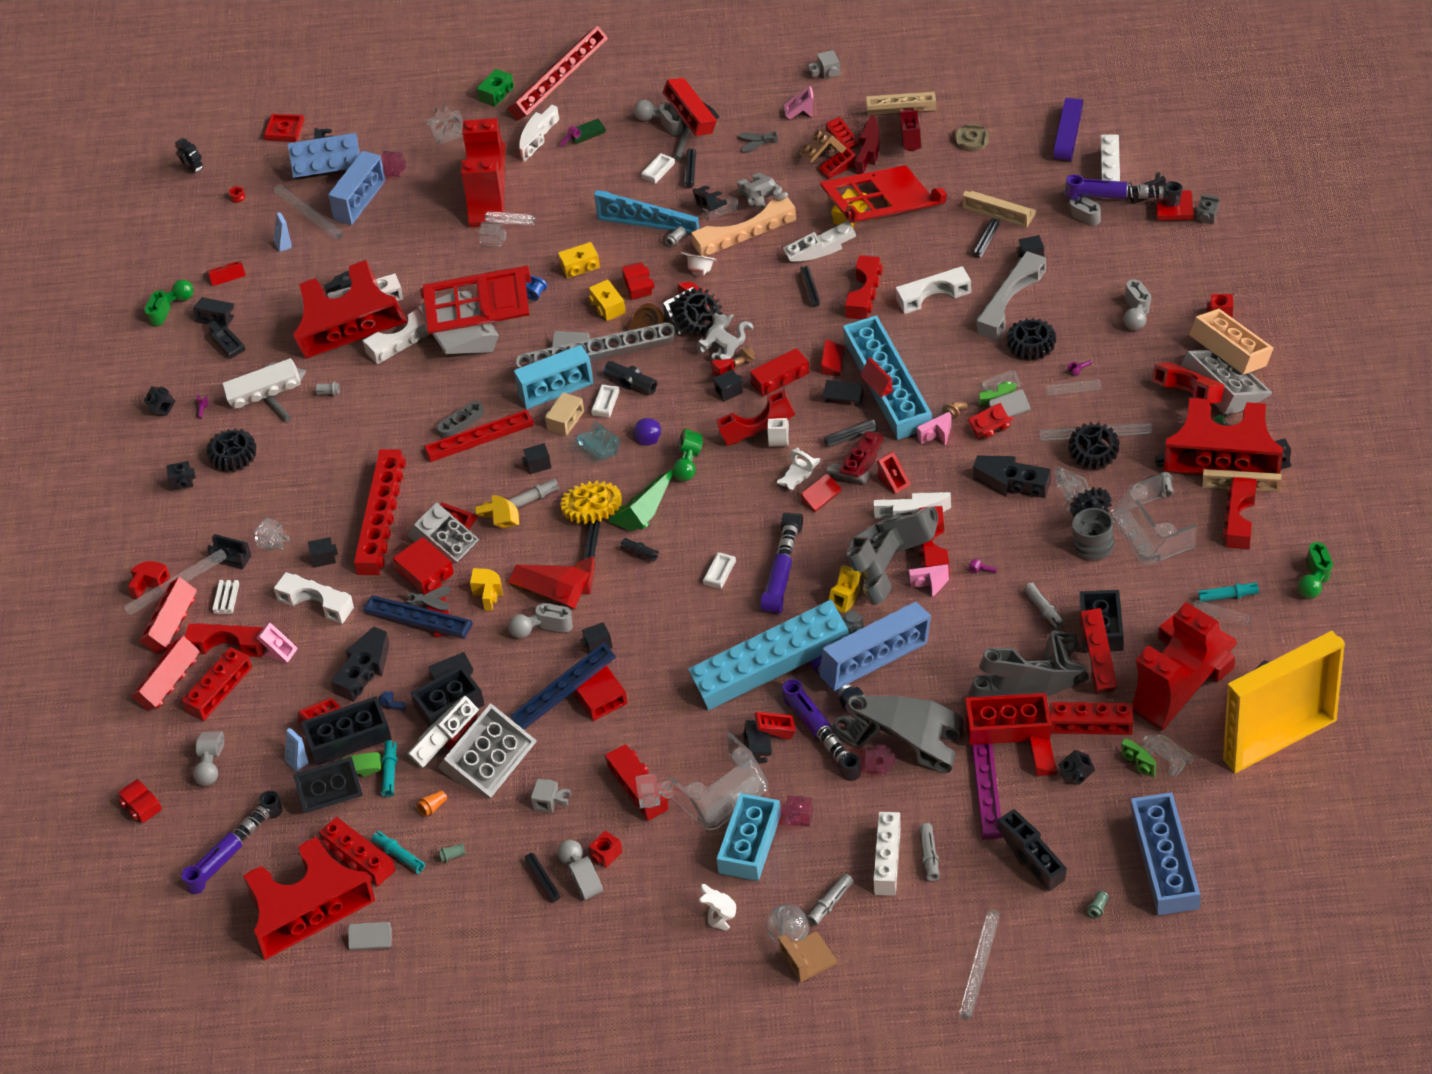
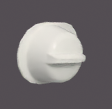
(699, 264)

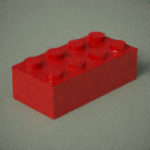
(1007, 718)

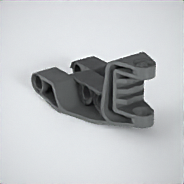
(875, 546)
(1014, 676)
(910, 719)

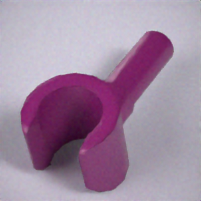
(572, 131)
(1075, 367)
(202, 403)
(976, 564)

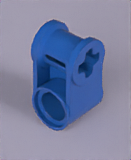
(535, 288)

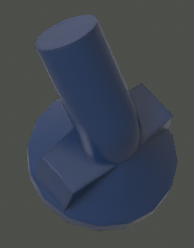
(386, 700)

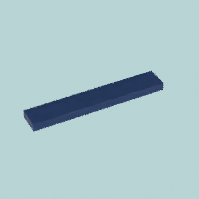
(418, 617)
(563, 686)

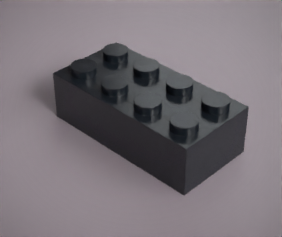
(346, 730)

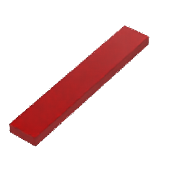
(478, 435)

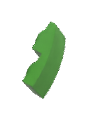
(1002, 389)
(1144, 762)
(367, 763)

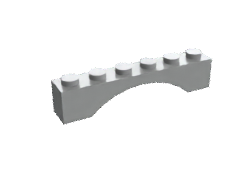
(1027, 272)

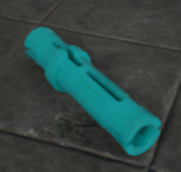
(1228, 592)
(389, 761)
(392, 848)

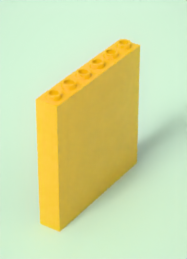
(1283, 701)

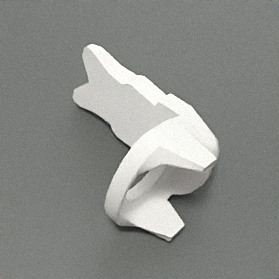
(799, 469)
(718, 902)

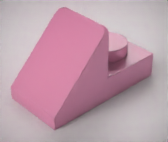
(799, 103)
(938, 427)
(933, 576)
(276, 643)

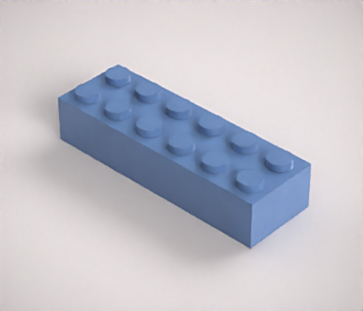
(874, 645)
(1165, 854)

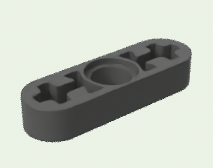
(471, 413)

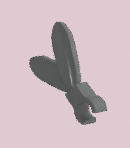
(757, 140)
(431, 599)

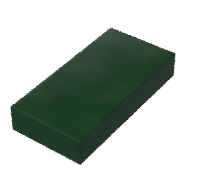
(589, 130)

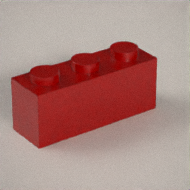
(779, 372)

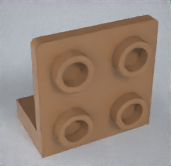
(819, 141)
(806, 956)

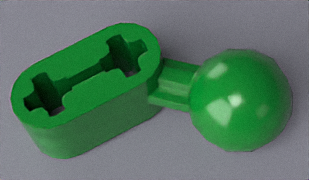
(159, 302)
(690, 444)
(1320, 566)

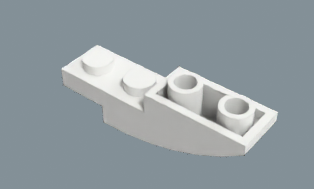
(534, 131)
(816, 246)
(907, 507)
(442, 730)

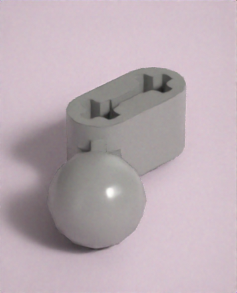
(669, 118)
(1085, 210)
(1139, 300)
(547, 617)
(208, 746)
(580, 868)

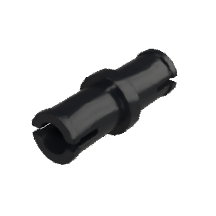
(639, 549)

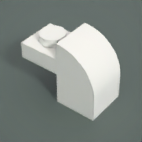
(778, 432)

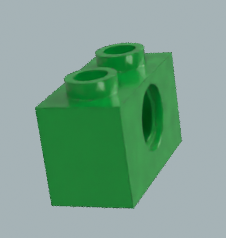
(495, 87)

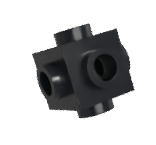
(159, 400)
(180, 475)
(1076, 767)

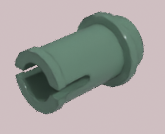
(451, 852)
(1095, 909)

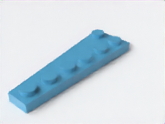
(637, 213)

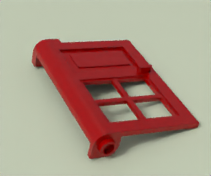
(895, 184)
(500, 298)

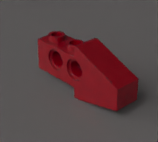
(910, 128)

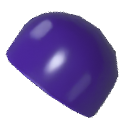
(647, 431)

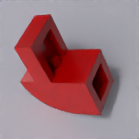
(147, 575)

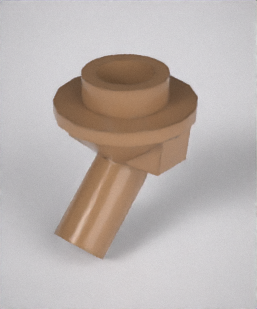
(747, 354)
(954, 408)

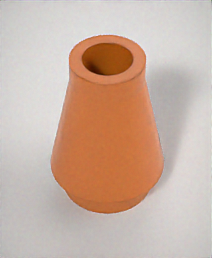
(430, 803)

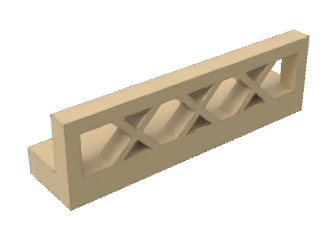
(891, 103)
(998, 208)
(1221, 479)

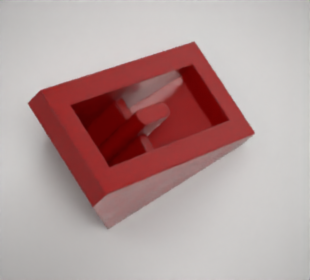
(892, 473)

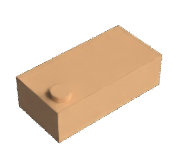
(1231, 341)

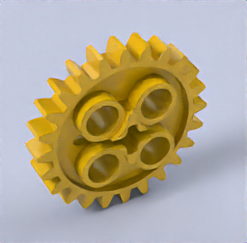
(591, 502)

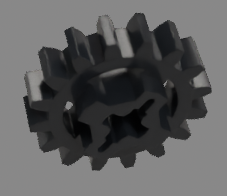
(188, 155)
(1091, 499)

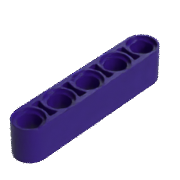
(1068, 129)

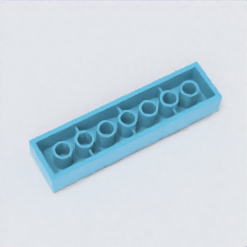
(904, 405)
(768, 655)

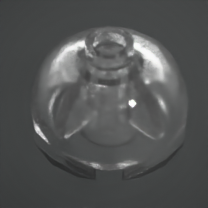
(787, 920)

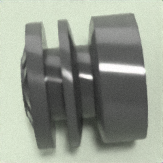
(1093, 534)

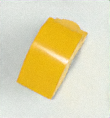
(502, 510)
(486, 584)
(846, 590)

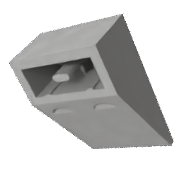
(444, 533)

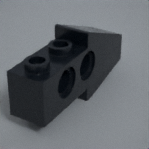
(1006, 475)
(364, 660)
(1031, 850)

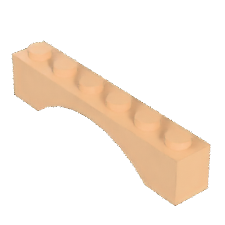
(713, 239)

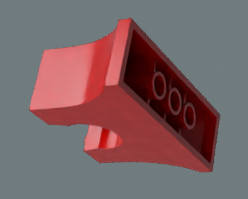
(483, 169)
(343, 320)
(1221, 447)
(1175, 675)
(306, 907)

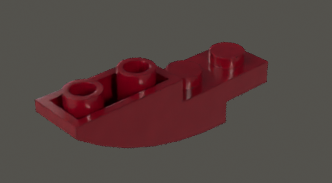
(869, 146)
(863, 456)

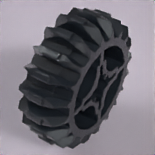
(684, 308)
(1031, 343)
(233, 454)
(1096, 455)

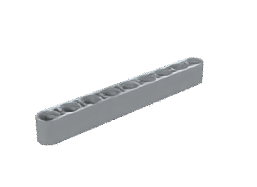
(604, 341)

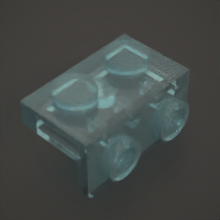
(599, 441)

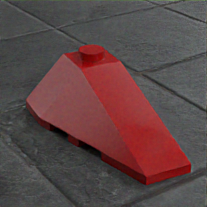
(556, 583)

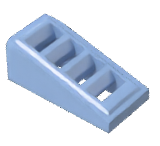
(281, 234)
(294, 751)

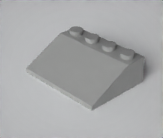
(463, 340)
(1238, 387)
(487, 752)

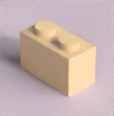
(564, 414)

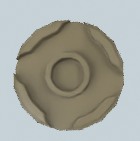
(972, 137)

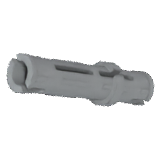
(535, 493)
(1048, 611)
(930, 857)
(825, 905)

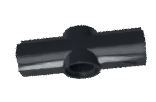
(630, 377)

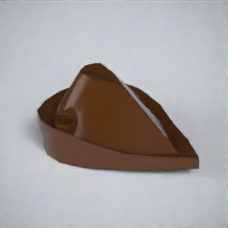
(646, 316)

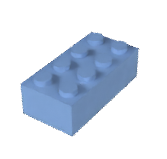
(323, 155)
(356, 187)

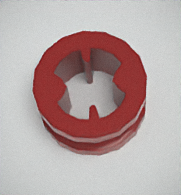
(240, 194)

